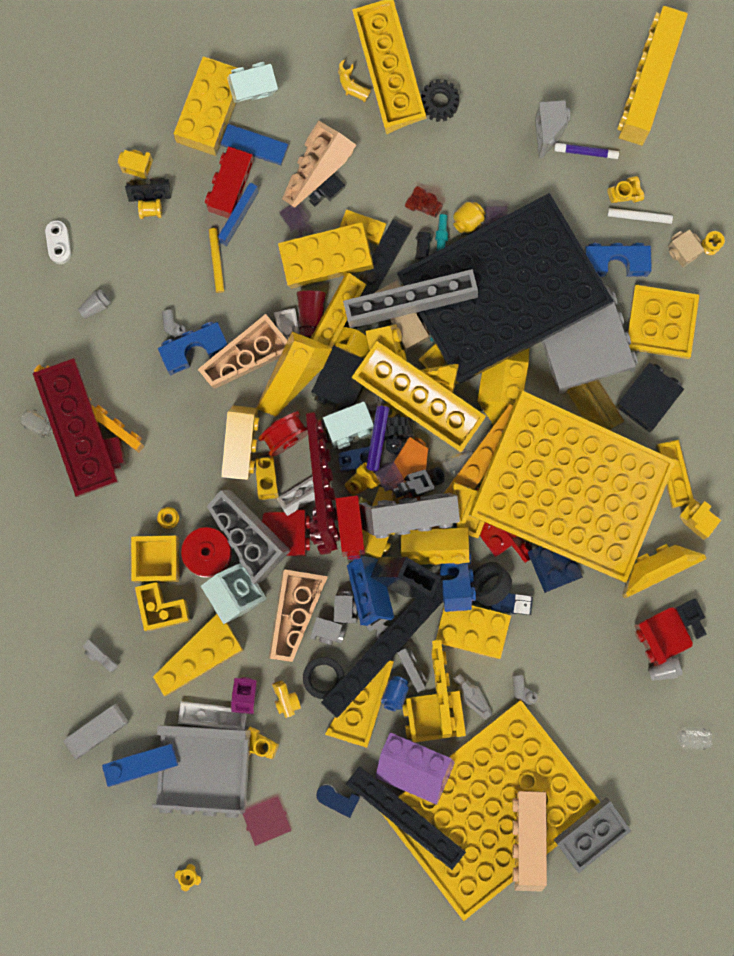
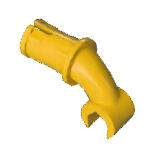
(350, 86)

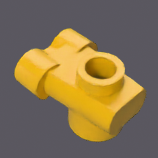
(626, 191)
(362, 480)
(286, 702)
(257, 743)

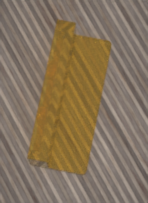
(595, 404)

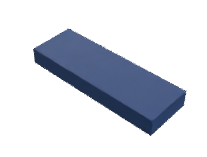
(255, 144)
(238, 214)

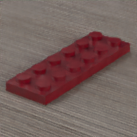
(75, 427)
(321, 482)

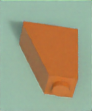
(412, 459)

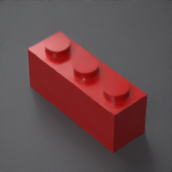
(229, 182)

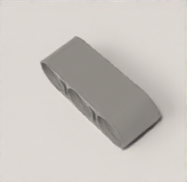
(95, 731)

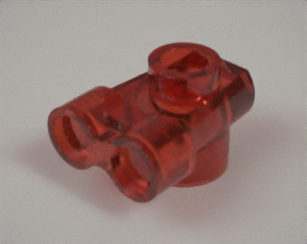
(421, 200)

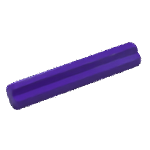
(377, 438)

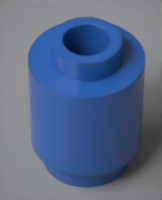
(395, 693)

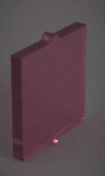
(266, 821)

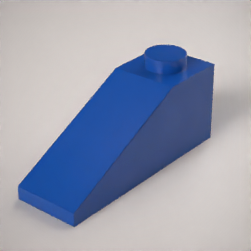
(139, 765)

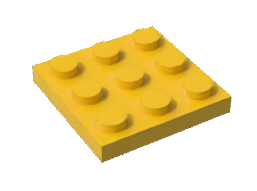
(662, 321)

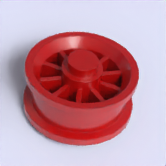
(284, 433)
(206, 552)

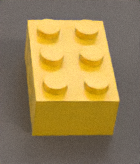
(474, 631)

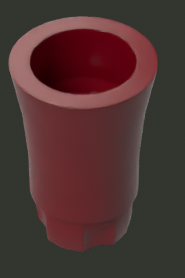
(310, 310)

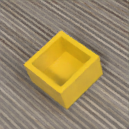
(154, 559)

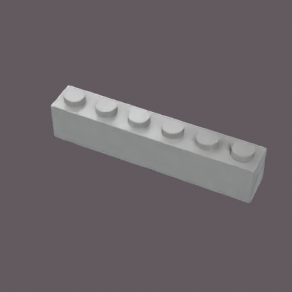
(411, 298)

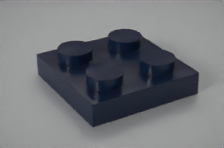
(553, 569)

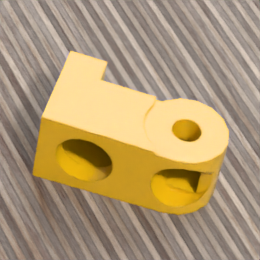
(266, 478)

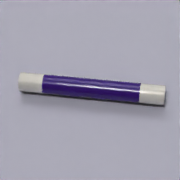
(583, 150)

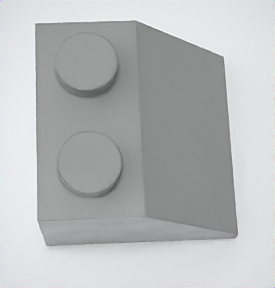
(550, 124)

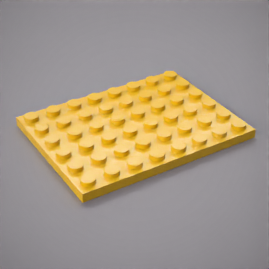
(572, 487)
(477, 806)

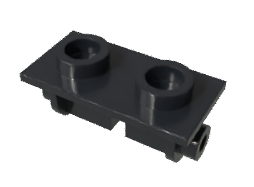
(139, 190)

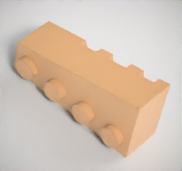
(249, 351)
(293, 612)

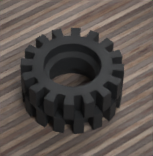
(440, 88)
(399, 426)

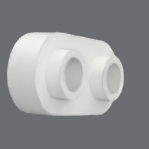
(58, 241)

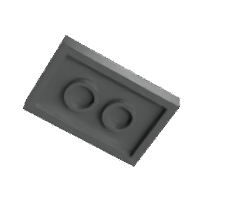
(592, 835)

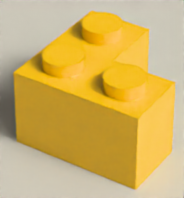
(156, 613)

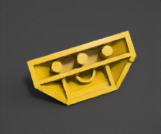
(502, 385)
(659, 567)

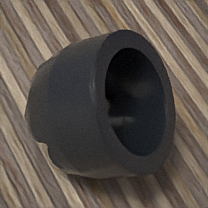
(436, 476)

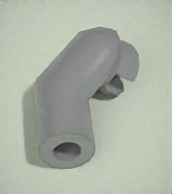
(170, 326)
(521, 692)

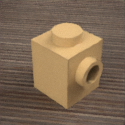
(685, 247)

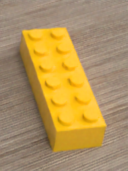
(651, 75)

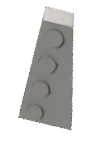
(409, 515)
(251, 539)

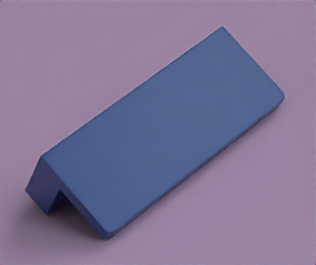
(369, 595)

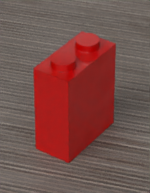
(350, 527)

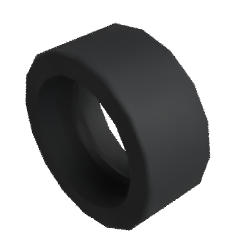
(498, 591)
(308, 671)

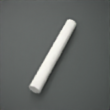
(637, 215)

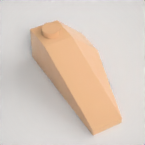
(324, 155)

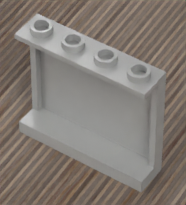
(590, 349)
(209, 772)

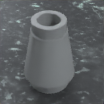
(94, 304)
(667, 670)

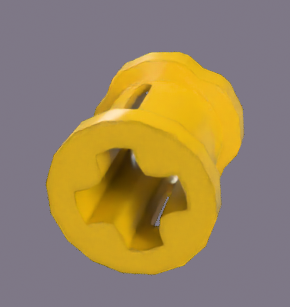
(150, 208)
(717, 238)

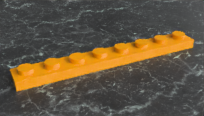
(478, 463)

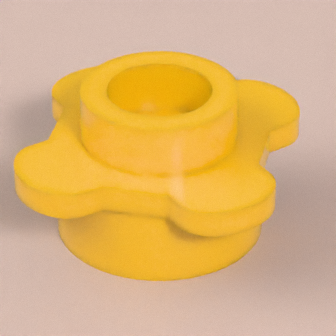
(181, 877)

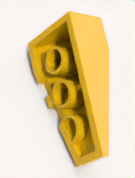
(296, 367)

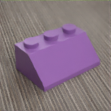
(414, 768)

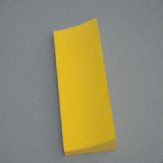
(389, 65)
(418, 396)

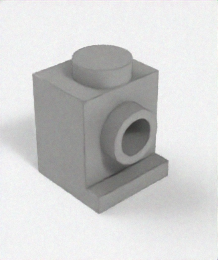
(344, 608)
(327, 631)

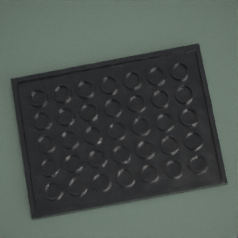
(528, 285)

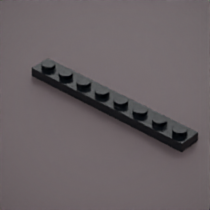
(382, 651)

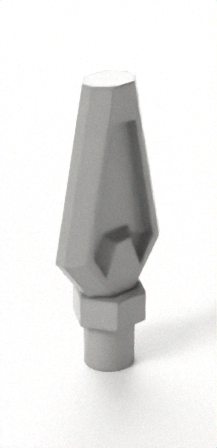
(473, 697)

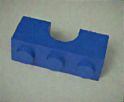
(634, 257)
(175, 352)
(458, 592)

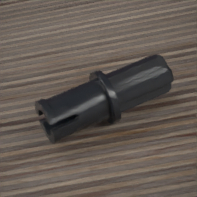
(394, 444)

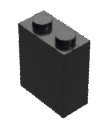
(336, 381)
(650, 397)
(405, 577)

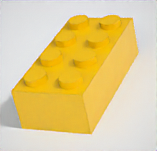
(206, 108)
(326, 255)

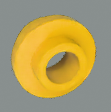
(161, 517)

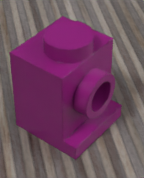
(243, 695)

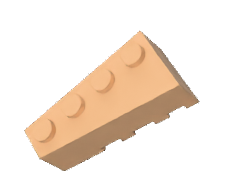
(530, 841)

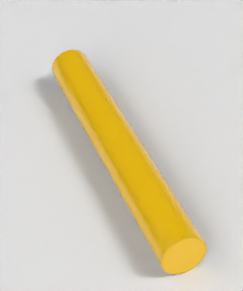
(216, 261)

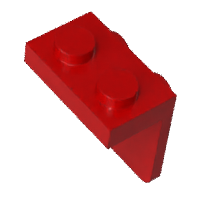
(290, 530)
(663, 636)

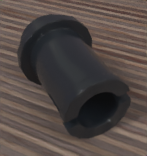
(423, 244)

